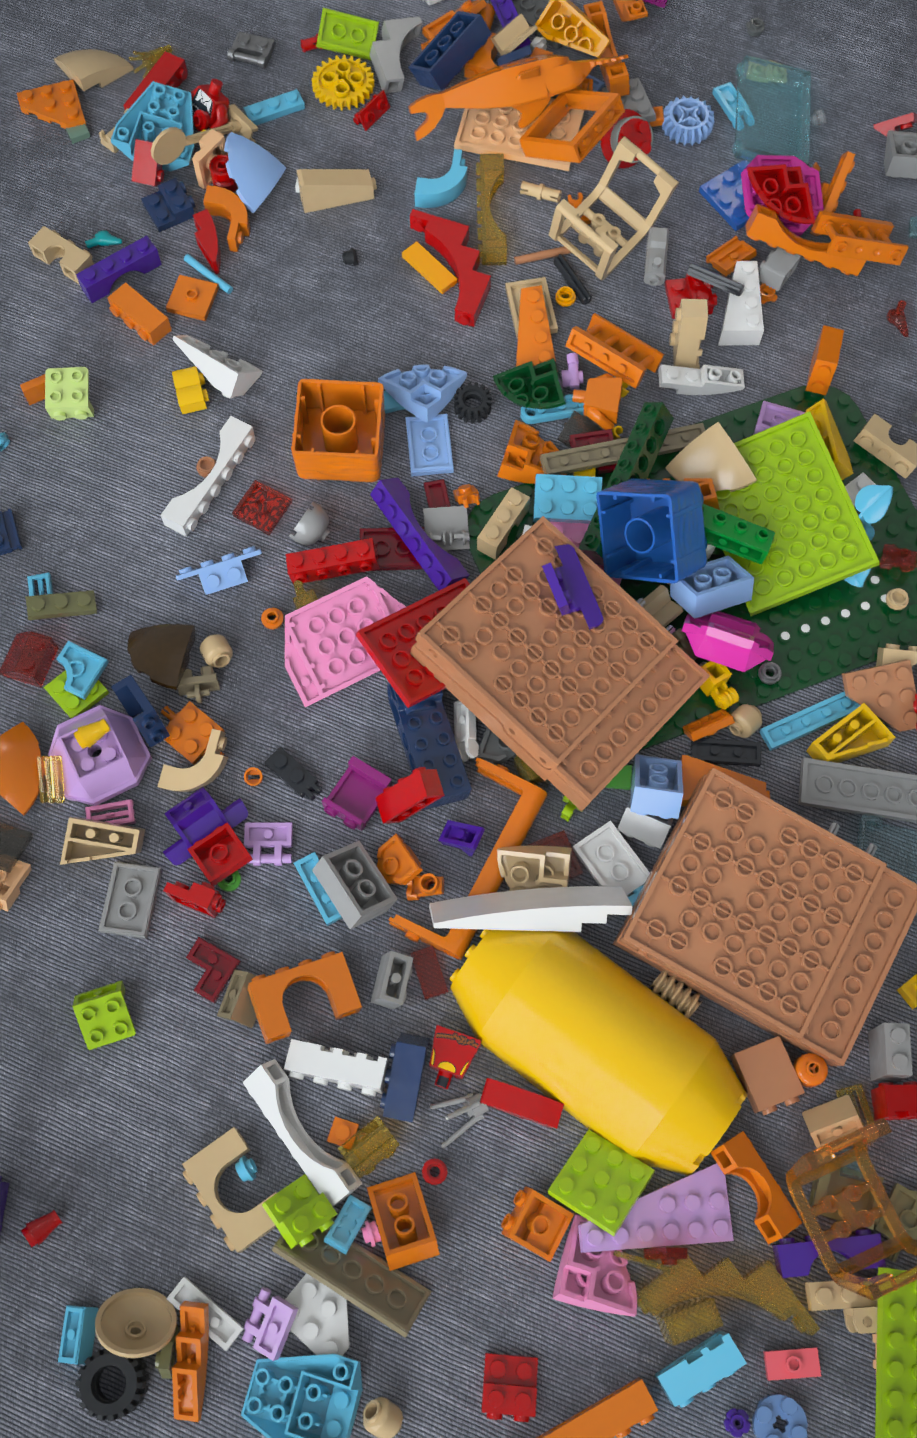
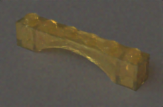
(493, 240)

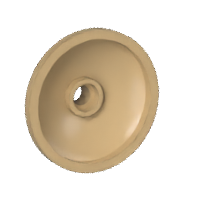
(135, 1323)

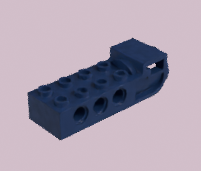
(431, 744)

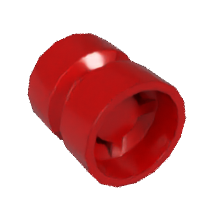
(219, 173)

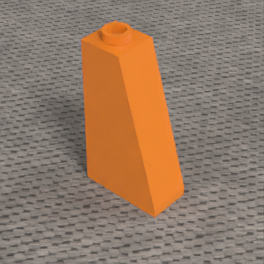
(695, 769)

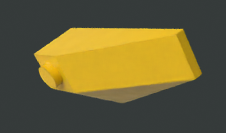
(831, 437)

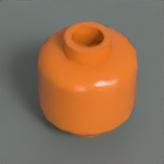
(817, 1066)

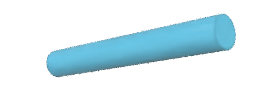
(208, 273)

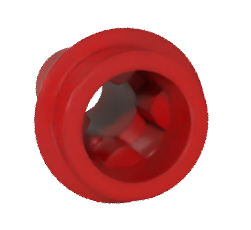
(40, 1228)

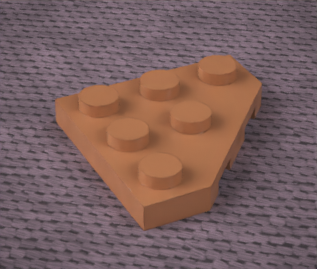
(886, 691)

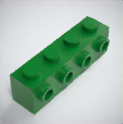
(736, 535)

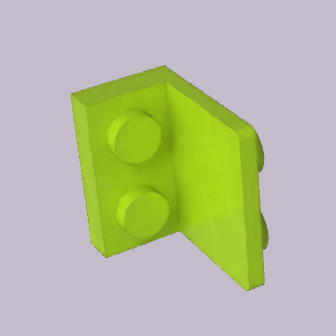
(103, 1015)

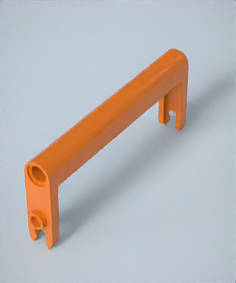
(489, 879)

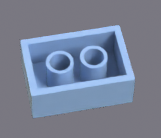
(713, 588)
(656, 786)

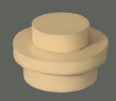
(897, 599)

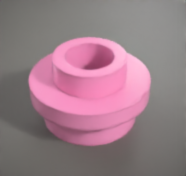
(371, 1233)

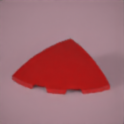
(783, 191)

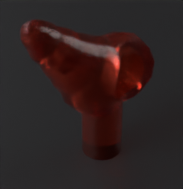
(898, 318)

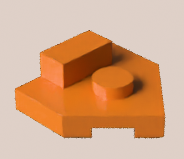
(397, 861)

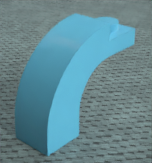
(442, 190)

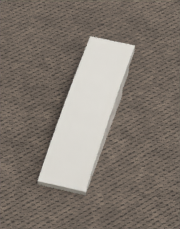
(532, 909)

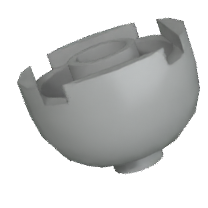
(311, 526)

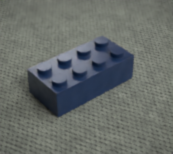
(450, 50)

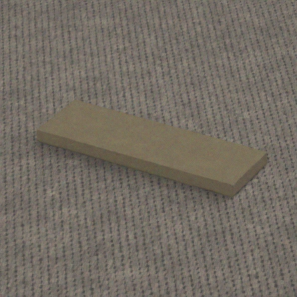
(360, 1279)

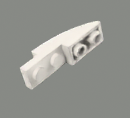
(702, 381)

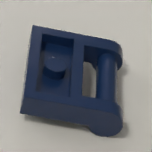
(519, 54)

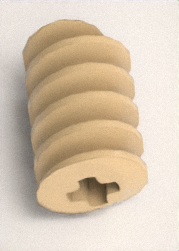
(675, 994)

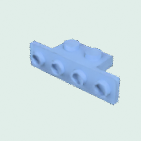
(222, 573)

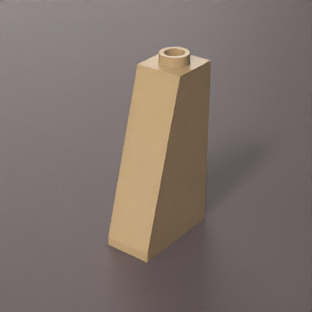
(334, 187)

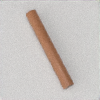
(541, 255)

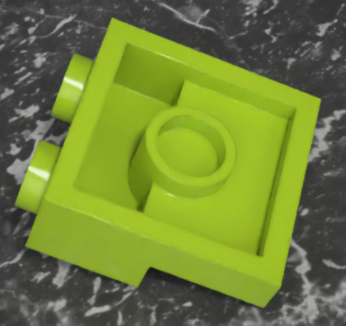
(300, 1212)

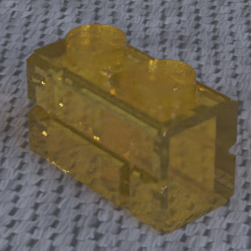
(369, 1147)

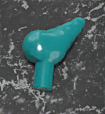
(103, 238)

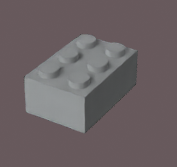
(354, 884)

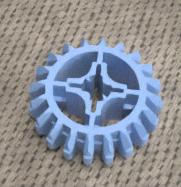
(688, 120)

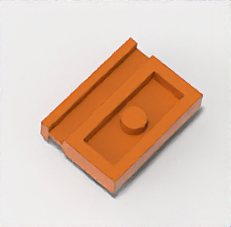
(726, 256)

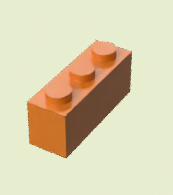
(139, 314)

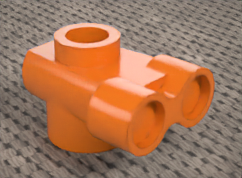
(419, 886)

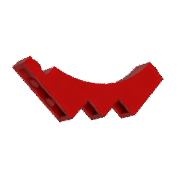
(450, 241)

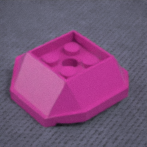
(809, 175)
(728, 640)

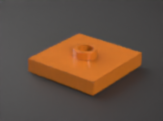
(192, 297)

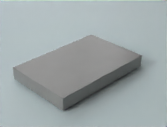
(130, 900)

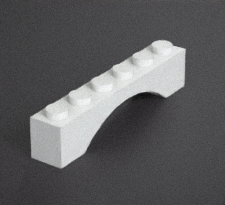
(185, 510)
(272, 1093)

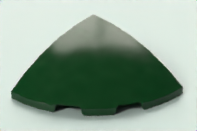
(532, 385)

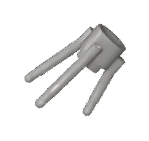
(471, 1106)

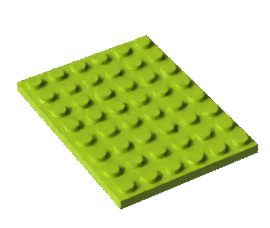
(806, 507)

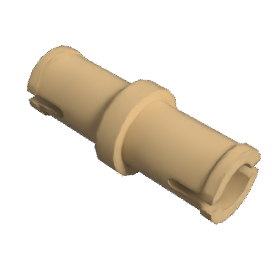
(540, 192)

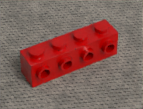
(332, 561)

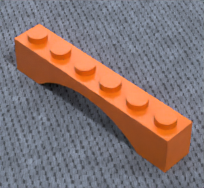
(615, 72)
(767, 227)

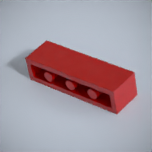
(168, 71)

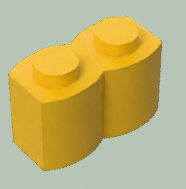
(189, 390)

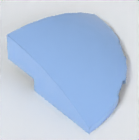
(252, 168)
(423, 389)

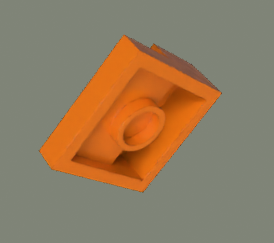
(536, 1223)

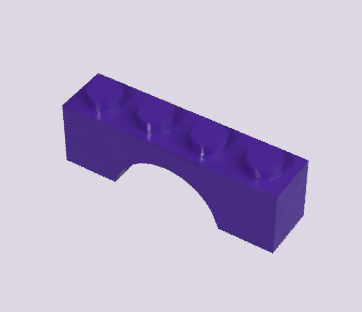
(98, 278)
(796, 1258)

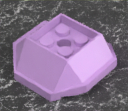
(114, 770)

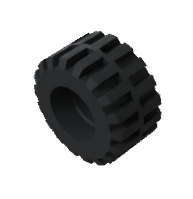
(90, 1390)

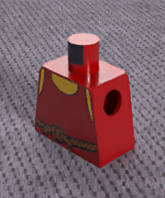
(452, 1055)

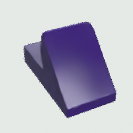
(461, 836)

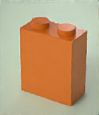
(824, 360)

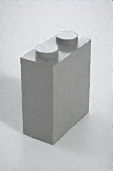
(890, 1052)

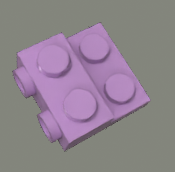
(772, 415)

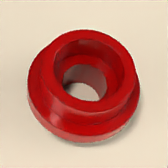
(201, 120)
(426, 1171)

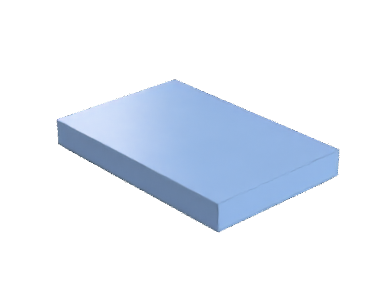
(429, 446)

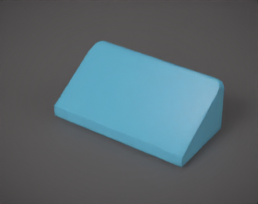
(77, 1334)

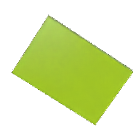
(346, 33)

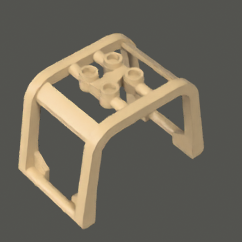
(602, 234)

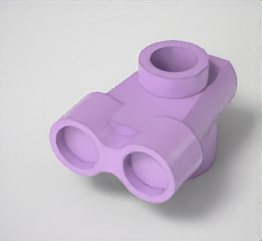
(572, 377)

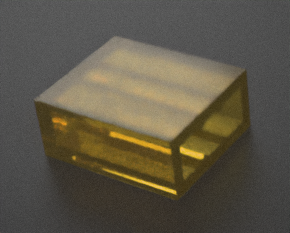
(689, 1320)

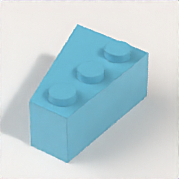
(700, 1368)

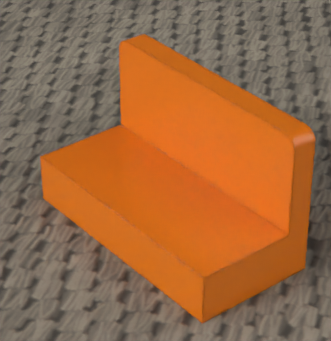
(34, 389)

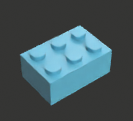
(565, 498)

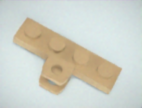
(859, 1312)

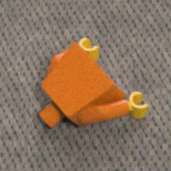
(602, 401)

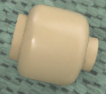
(216, 651)
(747, 721)
(382, 1418)

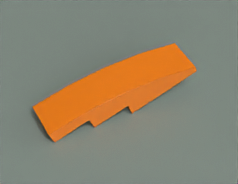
(191, 1363)

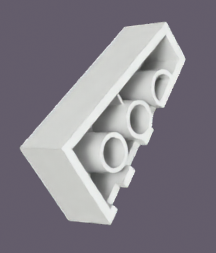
(744, 313)

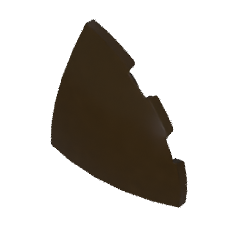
(162, 652)

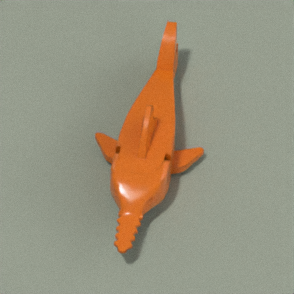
(517, 84)

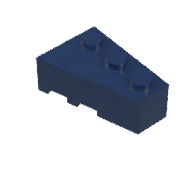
(404, 1077)

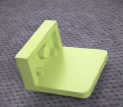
(68, 393)

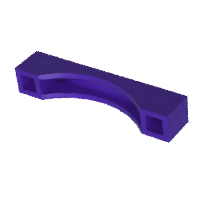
(395, 504)

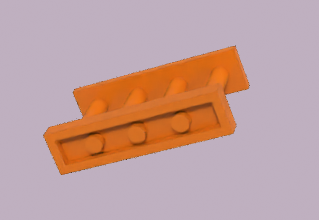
(859, 238)
(614, 350)

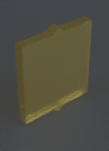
(644, 1262)

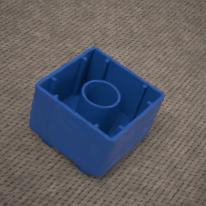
(654, 524)

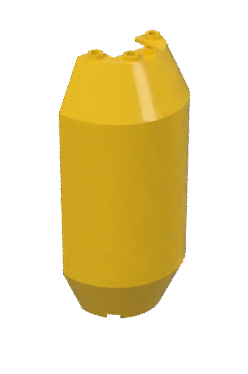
(599, 1044)

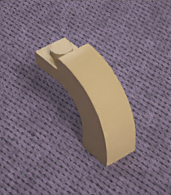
(200, 774)

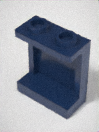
(135, 702)

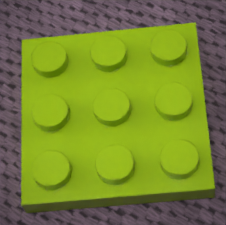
(601, 1182)

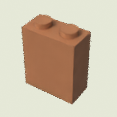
(767, 1076)

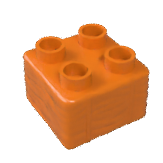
(339, 430)

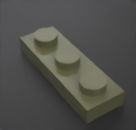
(61, 605)

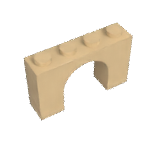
(205, 1172)

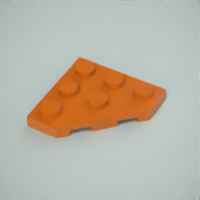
(54, 104)

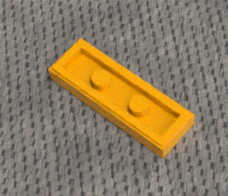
(429, 267)

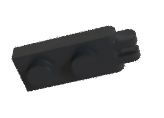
(292, 774)

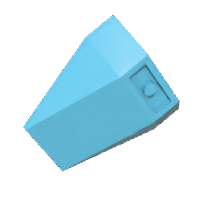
(152, 113)
(304, 1396)

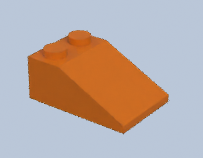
(403, 1221)

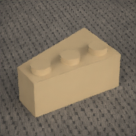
(688, 332)

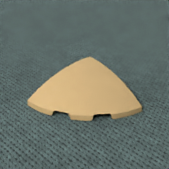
(93, 67)
(713, 457)
(534, 866)

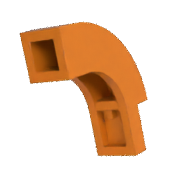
(228, 205)

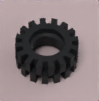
(472, 413)

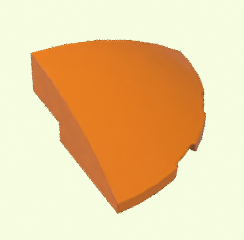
(523, 454)
(19, 767)

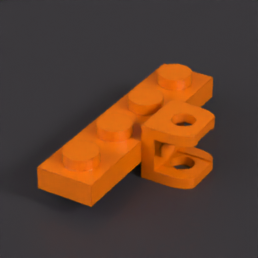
(832, 191)

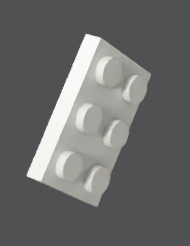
(611, 859)

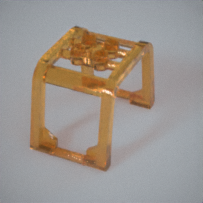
(822, 1162)

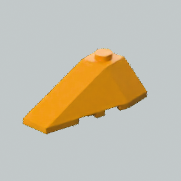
(571, 27)

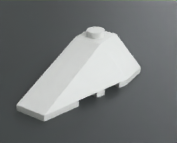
(226, 375)

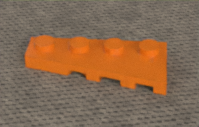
(533, 330)

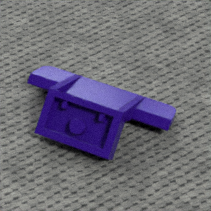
(572, 587)
(196, 819)

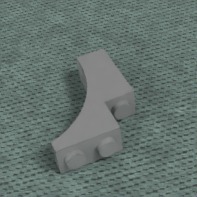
(386, 52)

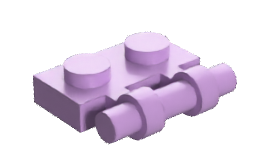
(269, 836)
(275, 1326)

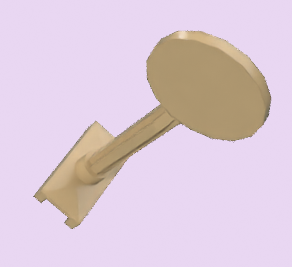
(172, 141)

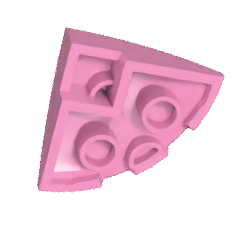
(594, 1278)

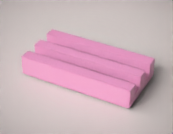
(109, 806)

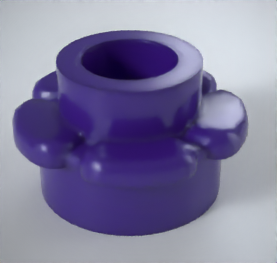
(729, 1422)

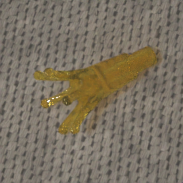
(150, 58)

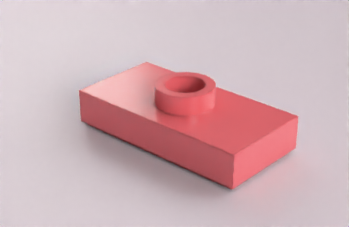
(792, 1363)

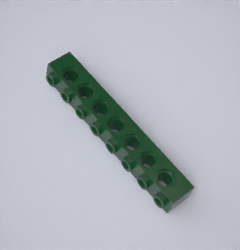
(633, 463)

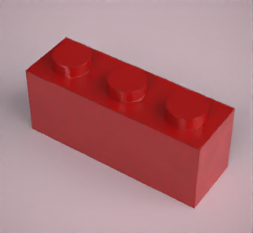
(409, 795)

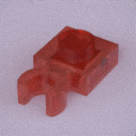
(667, 1255)

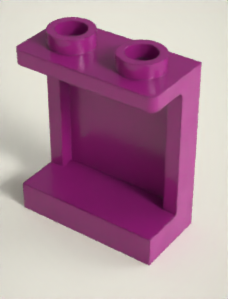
(355, 794)

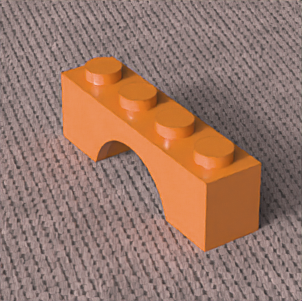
(774, 1212)

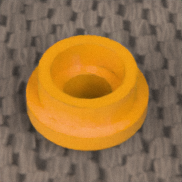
(565, 292)

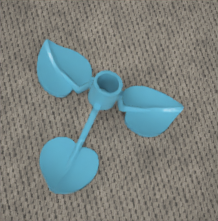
(873, 504)

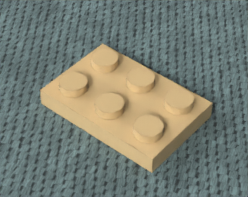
(513, 294)

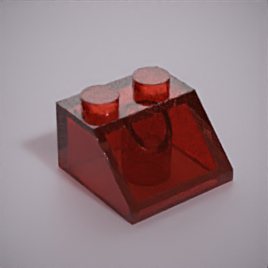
(29, 658)

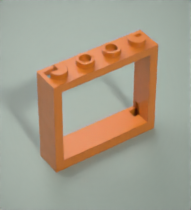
(608, 108)

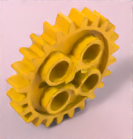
(343, 82)

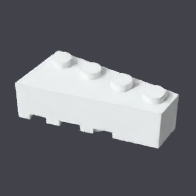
(336, 1067)

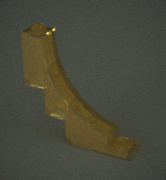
(759, 1287)

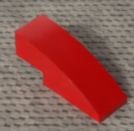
(207, 239)
(522, 1103)

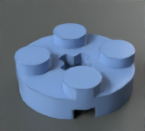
(788, 1409)

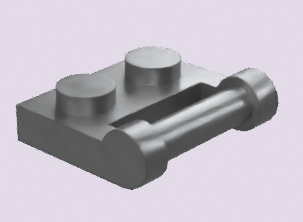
(251, 49)

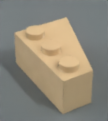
(98, 840)

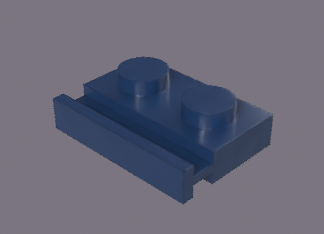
(8, 533)

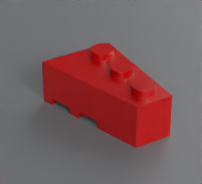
(895, 1101)

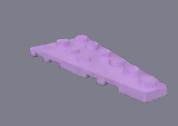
(677, 1214)

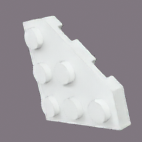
(320, 1317)

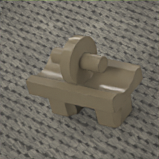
(198, 685)

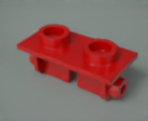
(373, 111)

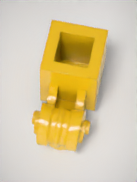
(717, 686)

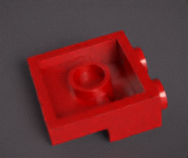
(689, 289)
(220, 854)
(199, 897)
(509, 1386)

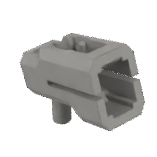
(656, 256)

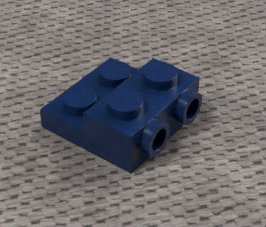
(169, 205)

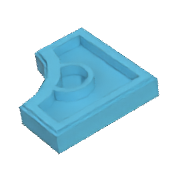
(82, 668)

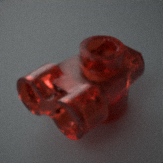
(898, 557)

